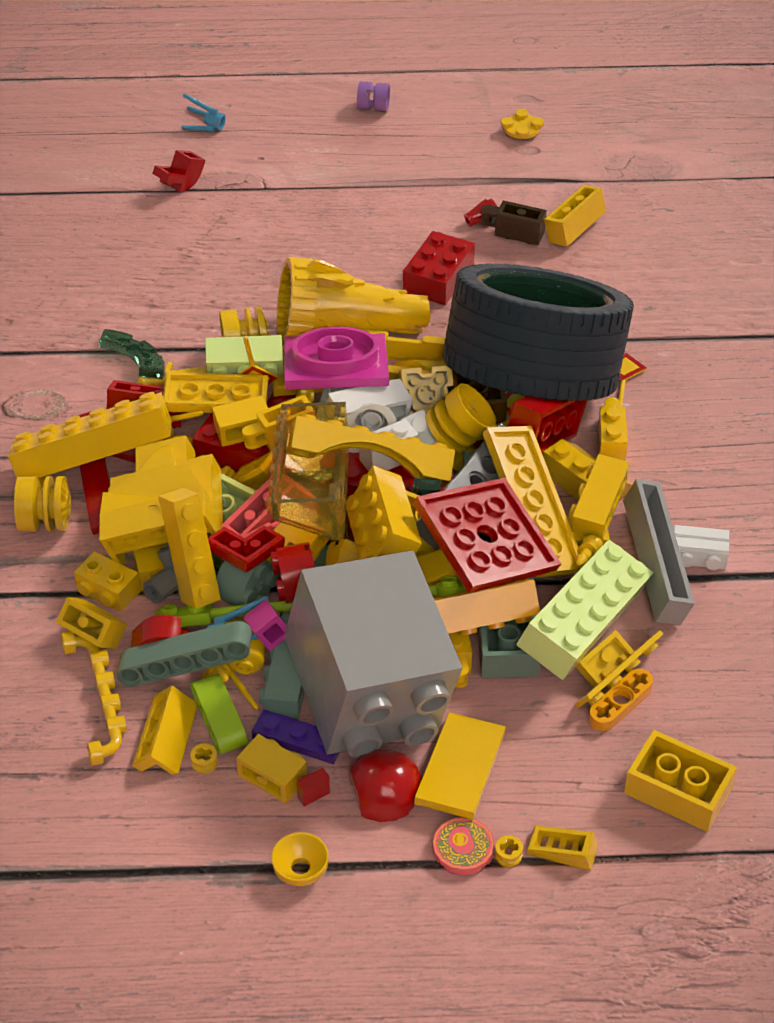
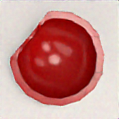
(385, 784)

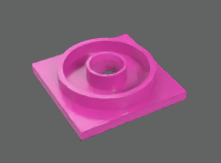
(336, 359)

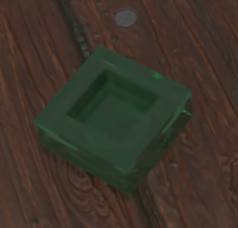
(425, 486)

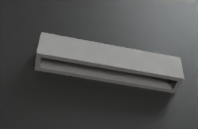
(658, 551)

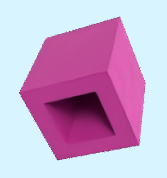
(267, 624)

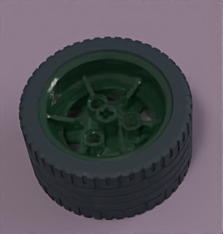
(537, 332)

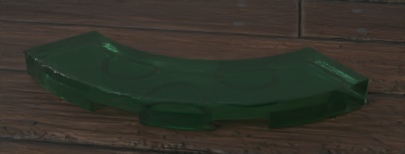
(141, 352)

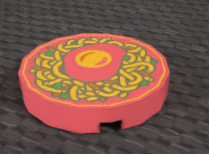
(463, 846)

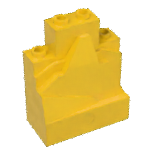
(132, 509)

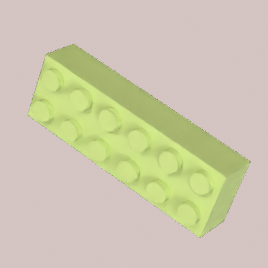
(584, 609)

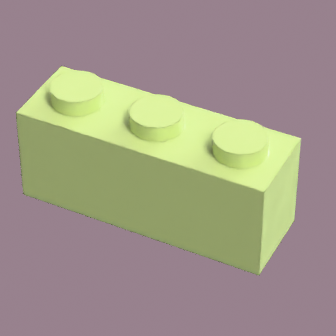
(229, 354)

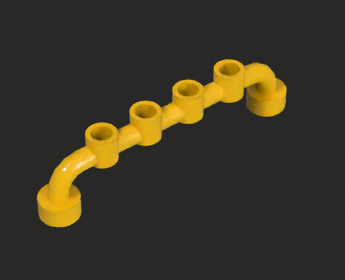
(109, 702)

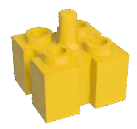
(426, 388)

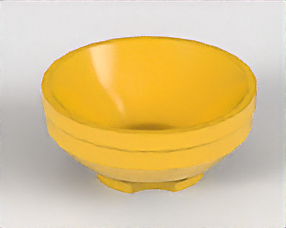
(300, 848)

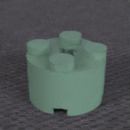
(243, 588)

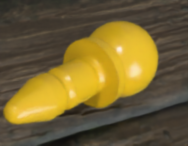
(588, 548)

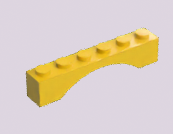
(425, 461)

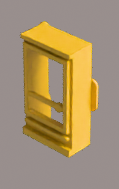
(410, 349)

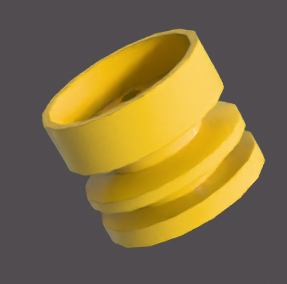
(234, 327)
(460, 418)
(47, 503)

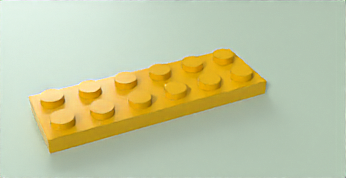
(523, 465)

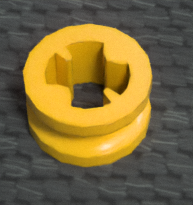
(200, 765)
(508, 841)

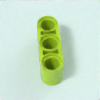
(219, 714)

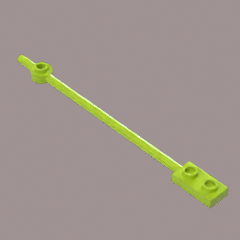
(205, 614)

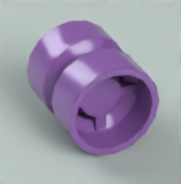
(380, 97)

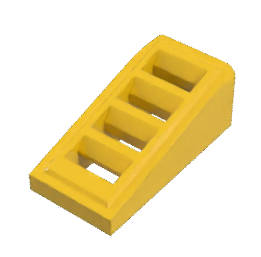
(574, 857)

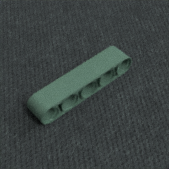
(184, 653)

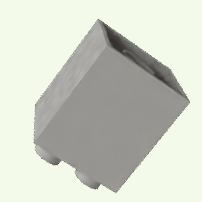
(371, 653)

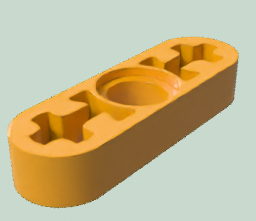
(619, 711)

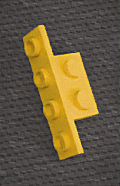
(606, 662)

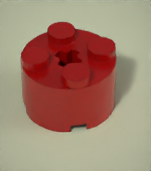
(288, 563)

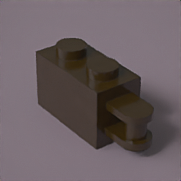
(515, 221)

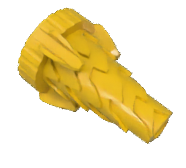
(322, 296)

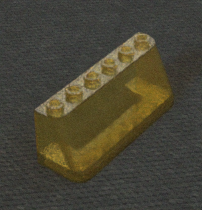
(306, 490)

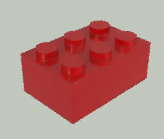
(435, 266)

